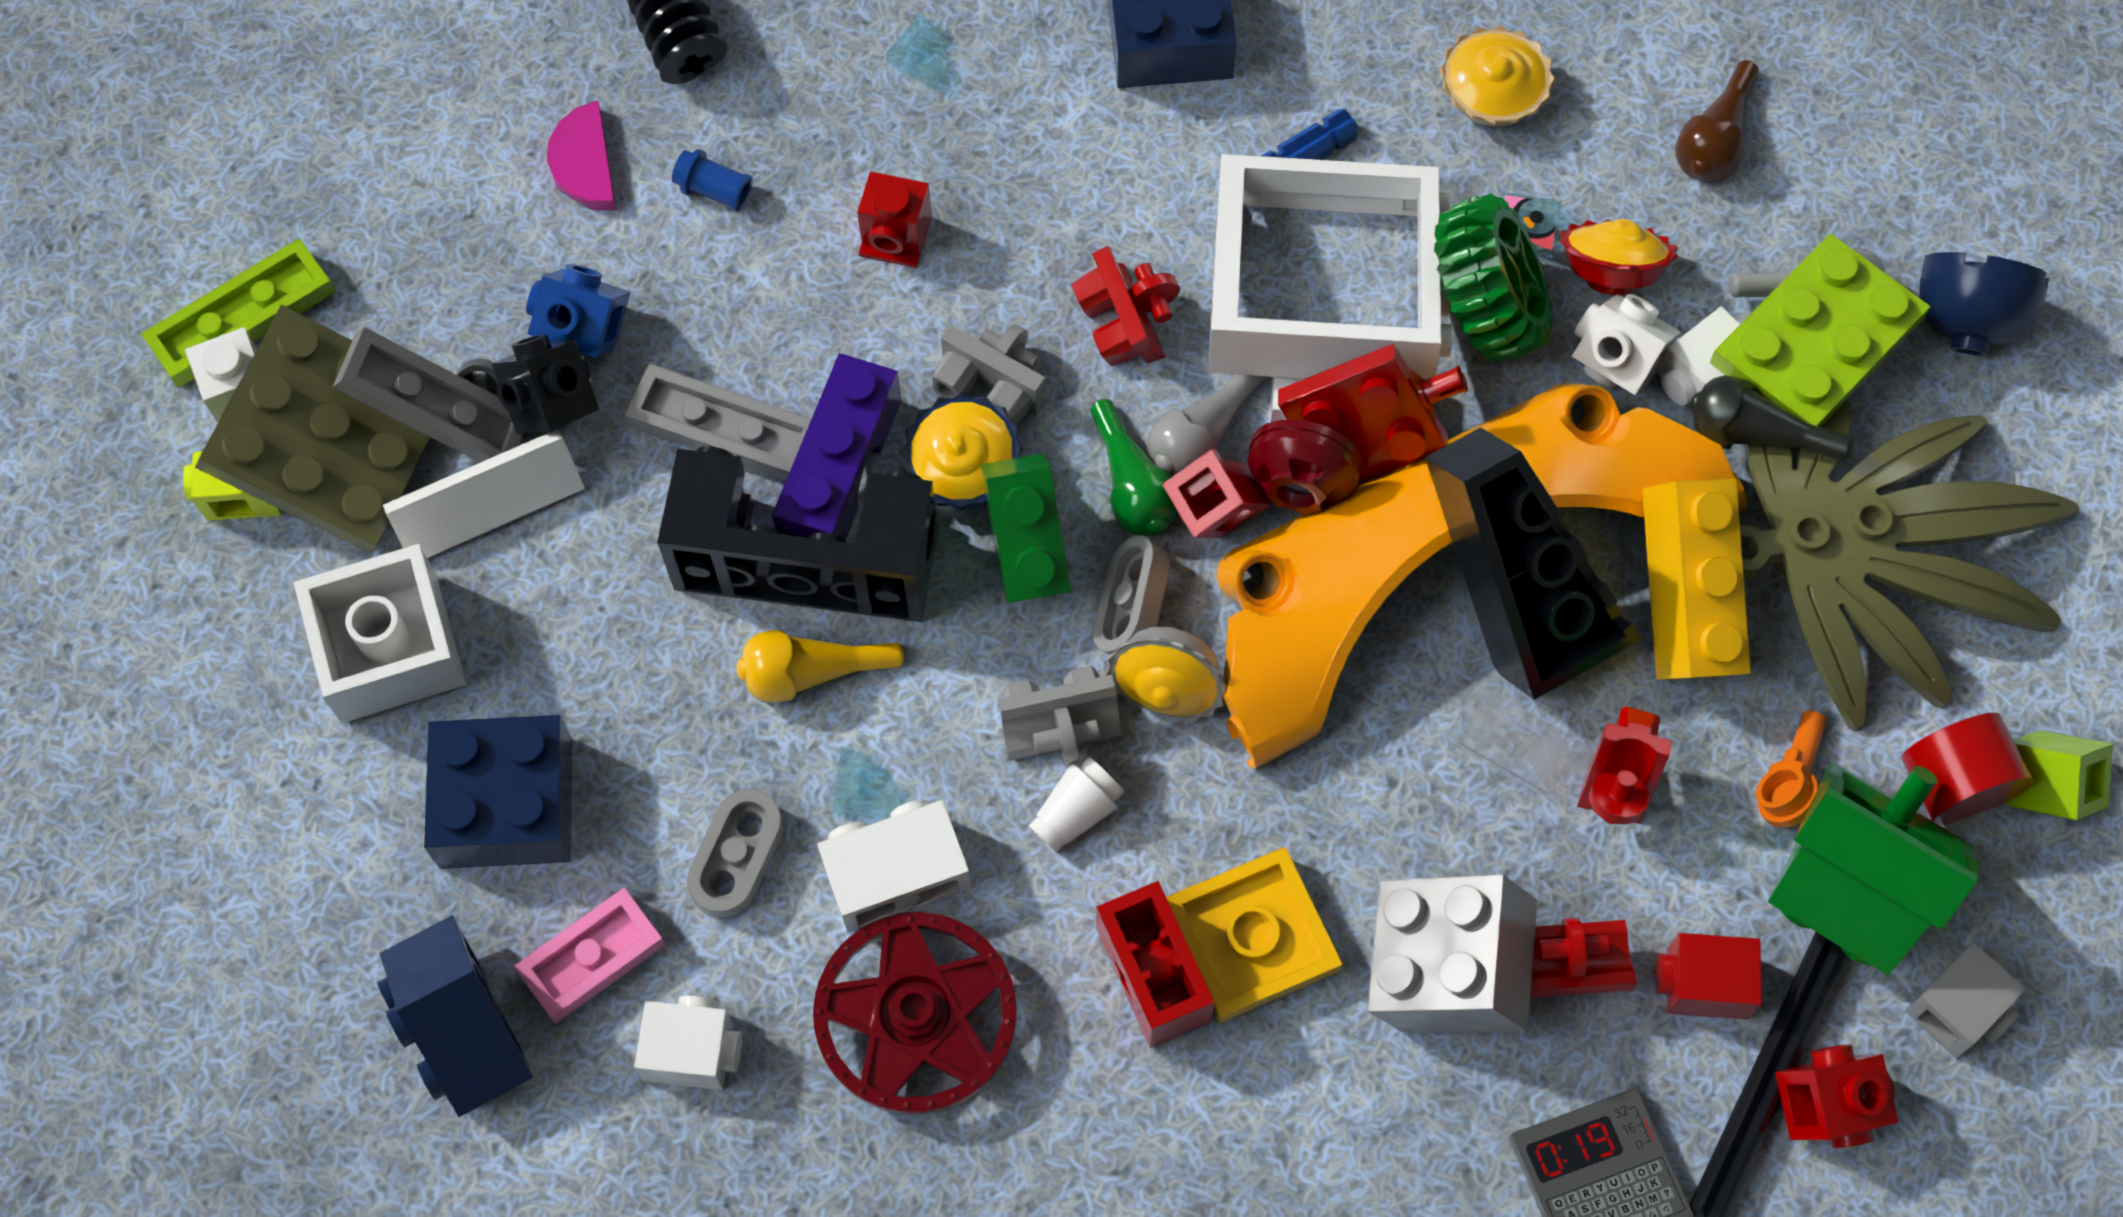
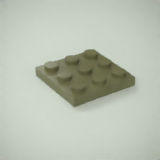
(308, 443)

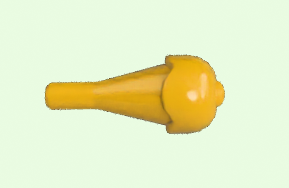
(782, 665)

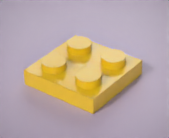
(1254, 934)

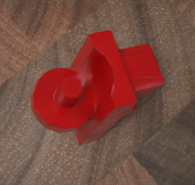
(1113, 287)
(1625, 768)
(1581, 959)

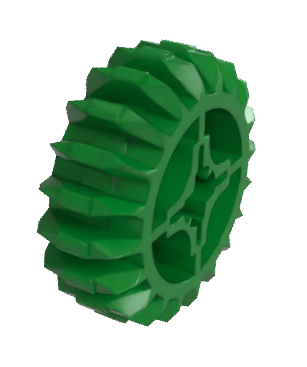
(1493, 278)

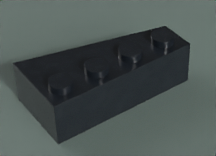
(1523, 569)

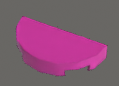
(580, 158)

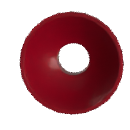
(1304, 465)

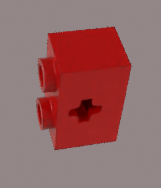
(1154, 964)

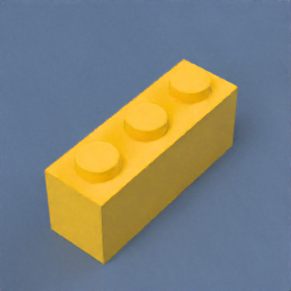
(1696, 579)

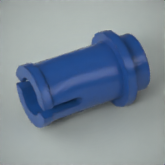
(711, 179)

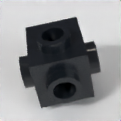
(544, 384)

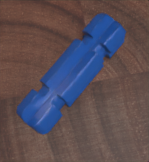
(1317, 140)

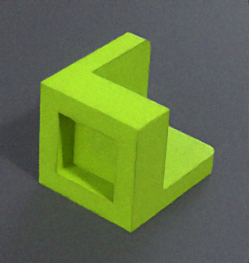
(2067, 774)

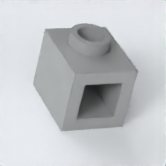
(1968, 1001)

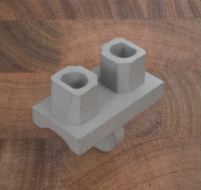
(994, 363)
(1059, 716)

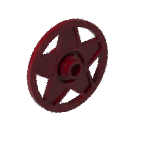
(915, 1013)

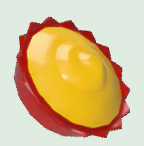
(1616, 255)

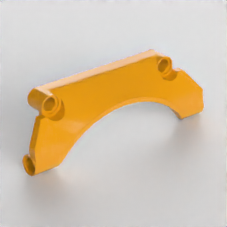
(1341, 564)

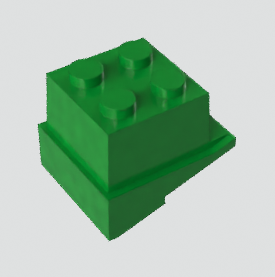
(1873, 868)

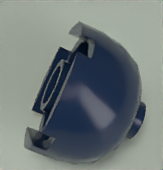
(1980, 300)

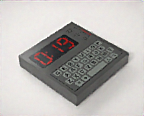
(1600, 1163)

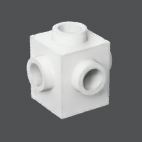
(1623, 342)

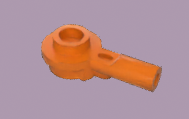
(1789, 785)

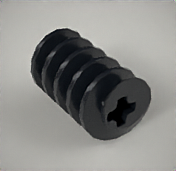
(679, 37)

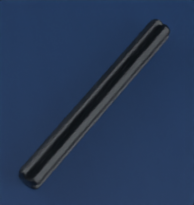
(1761, 1094)

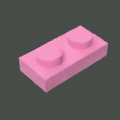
(589, 955)

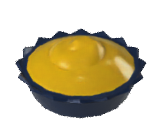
(954, 441)

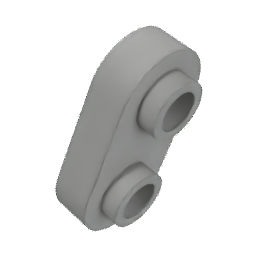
(1131, 592)
(734, 855)

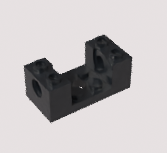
(718, 552)

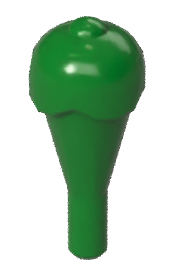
(1137, 492)

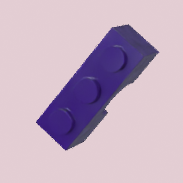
(843, 432)

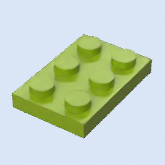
(1821, 332)

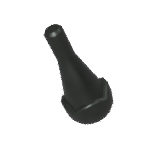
(1735, 414)

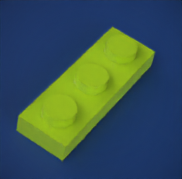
(246, 301)

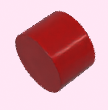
(1973, 766)

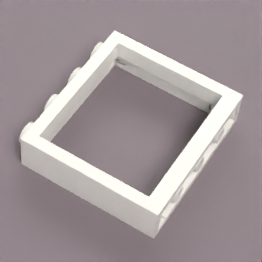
(1307, 347)

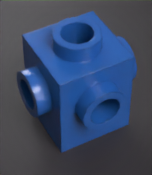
(577, 307)

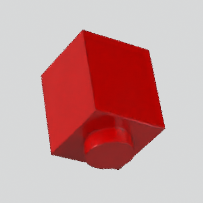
(1710, 976)

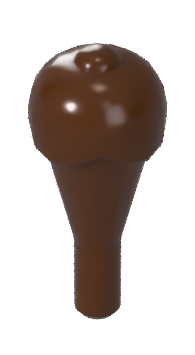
(1714, 142)

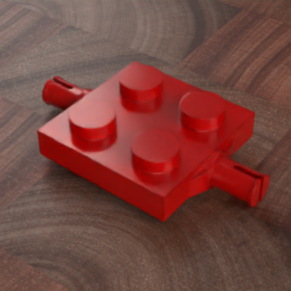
(1377, 407)

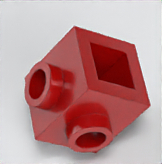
(1837, 1097)

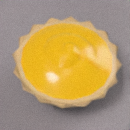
(1497, 76)

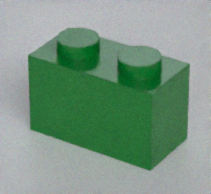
(1025, 528)

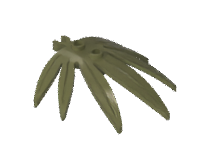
(1843, 531)

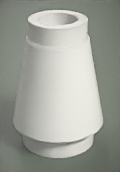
(1076, 804)

